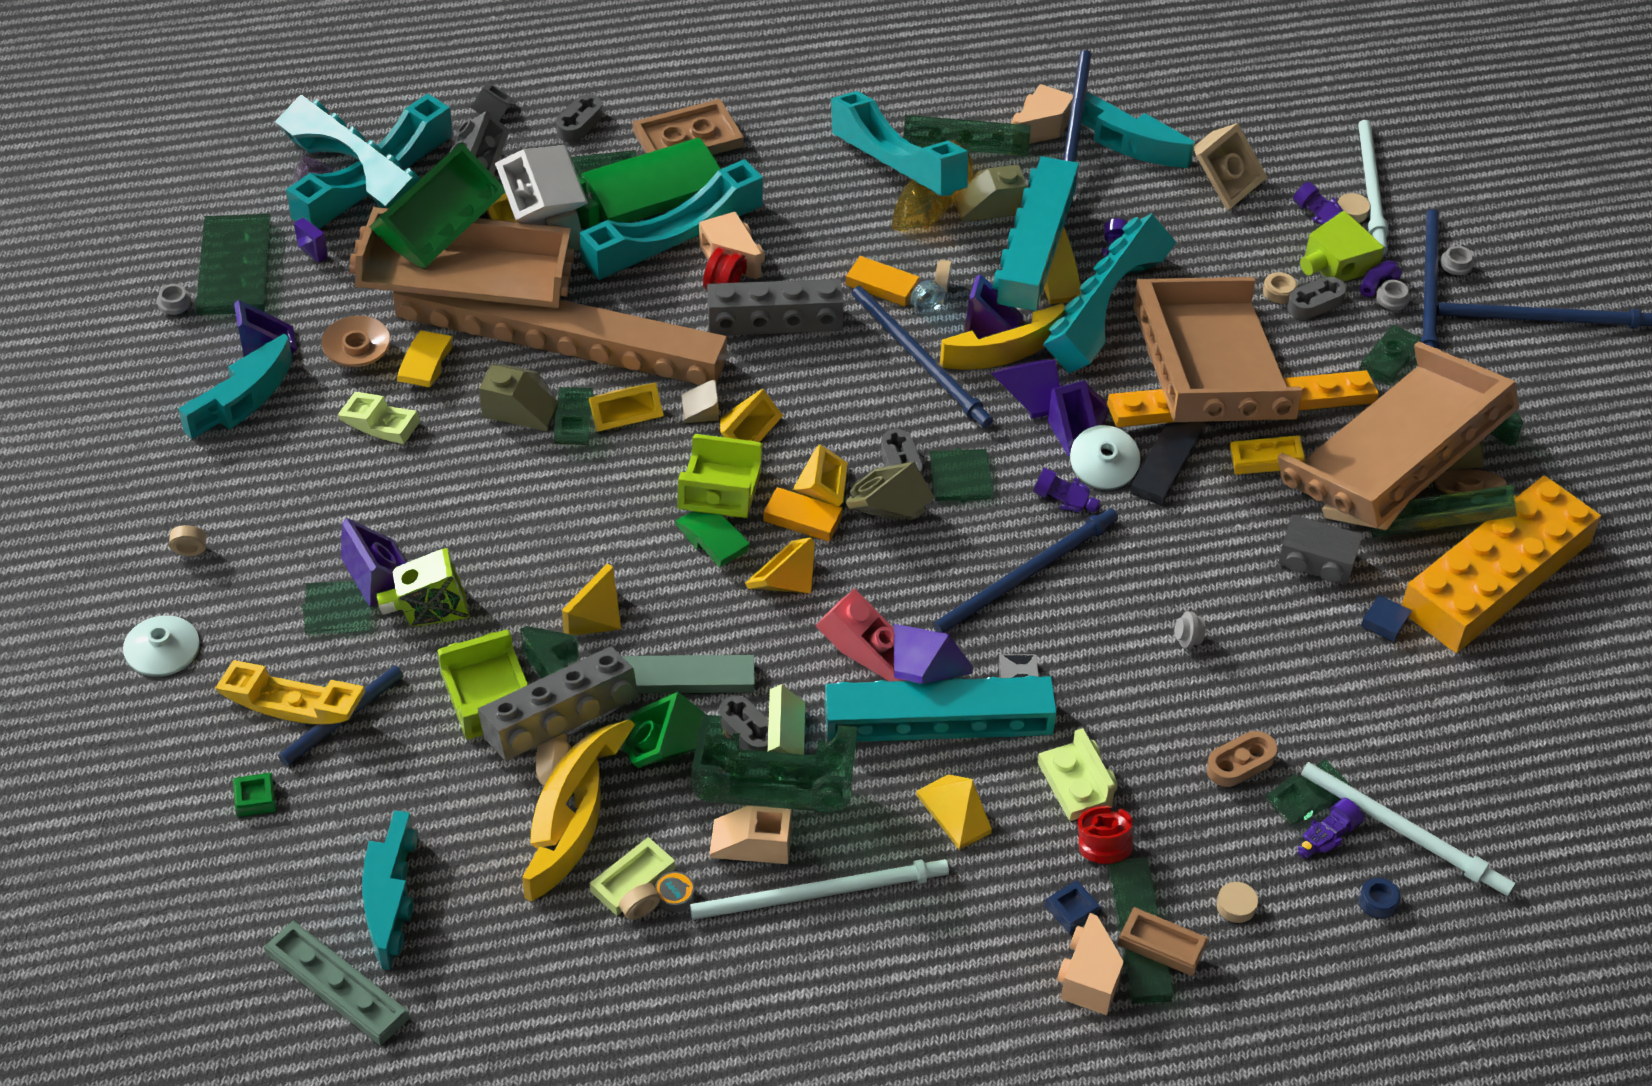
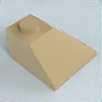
(1230, 164)

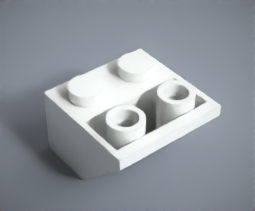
(541, 183)

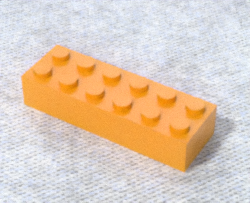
(1500, 564)

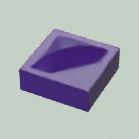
(310, 240)

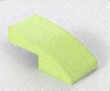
(373, 416)

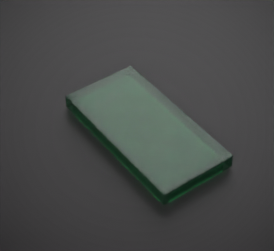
(233, 263)

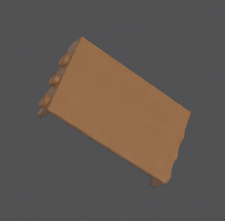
(484, 263)
(1212, 350)
(1405, 437)

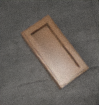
(1163, 941)

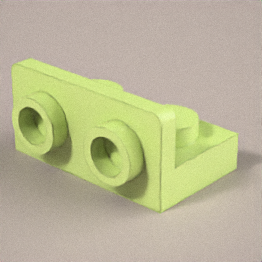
(1078, 776)

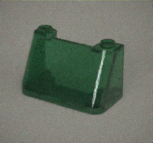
(772, 778)

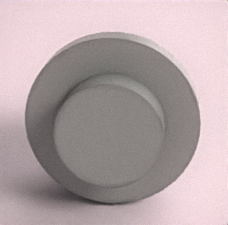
(1457, 260)
(1393, 295)
(173, 299)
(1190, 630)

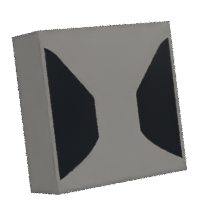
(1017, 665)

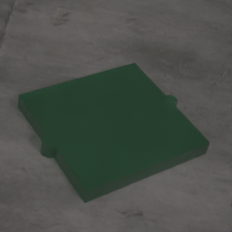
(961, 475)
(335, 608)

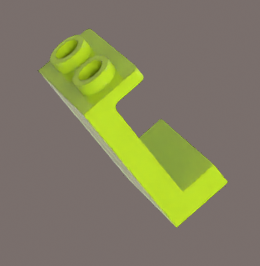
(720, 476)
(479, 674)

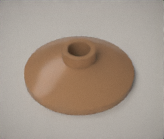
(355, 341)
(1467, 480)

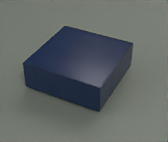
(1386, 618)
(1072, 906)

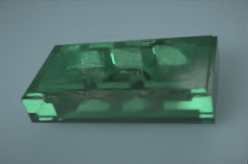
(1390, 354)

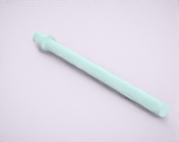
(917, 872)

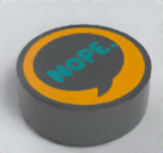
(675, 891)

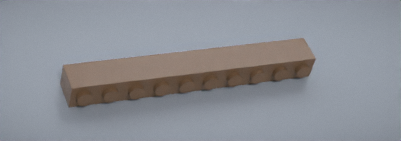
(579, 333)

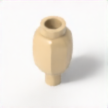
(549, 755)

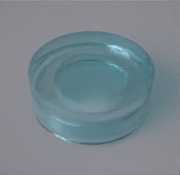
(927, 296)

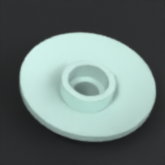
(1101, 470)
(161, 646)

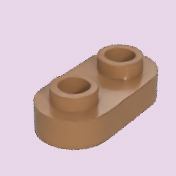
(1237, 758)

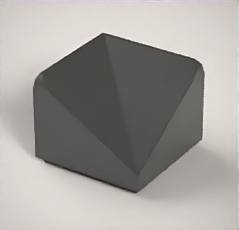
(492, 100)

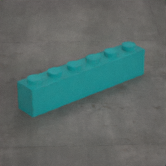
(1036, 233)
(942, 708)

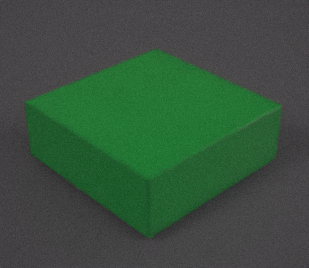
(254, 794)

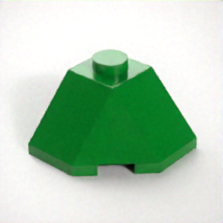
(663, 730)

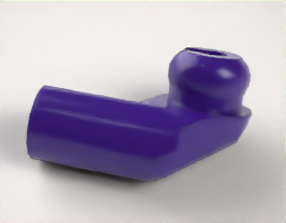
(1373, 276)

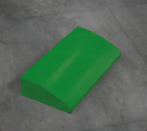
(651, 181)
(438, 207)

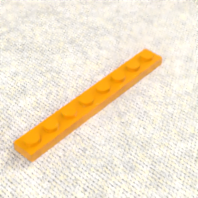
(1317, 393)

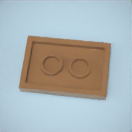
(706, 120)

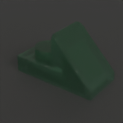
(548, 649)

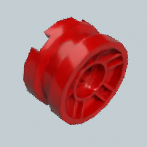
(724, 267)
(1105, 835)

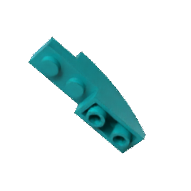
(1137, 138)
(249, 386)
(386, 890)

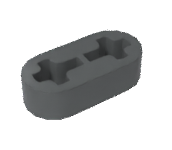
(582, 112)
(1321, 296)
(902, 440)
(752, 722)

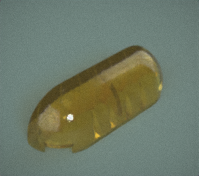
(921, 205)

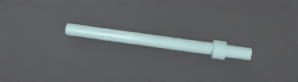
(1377, 225)
(1474, 868)

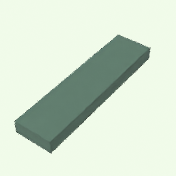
(693, 673)
(337, 983)

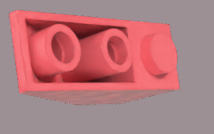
(861, 634)

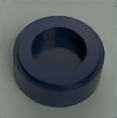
(1379, 898)

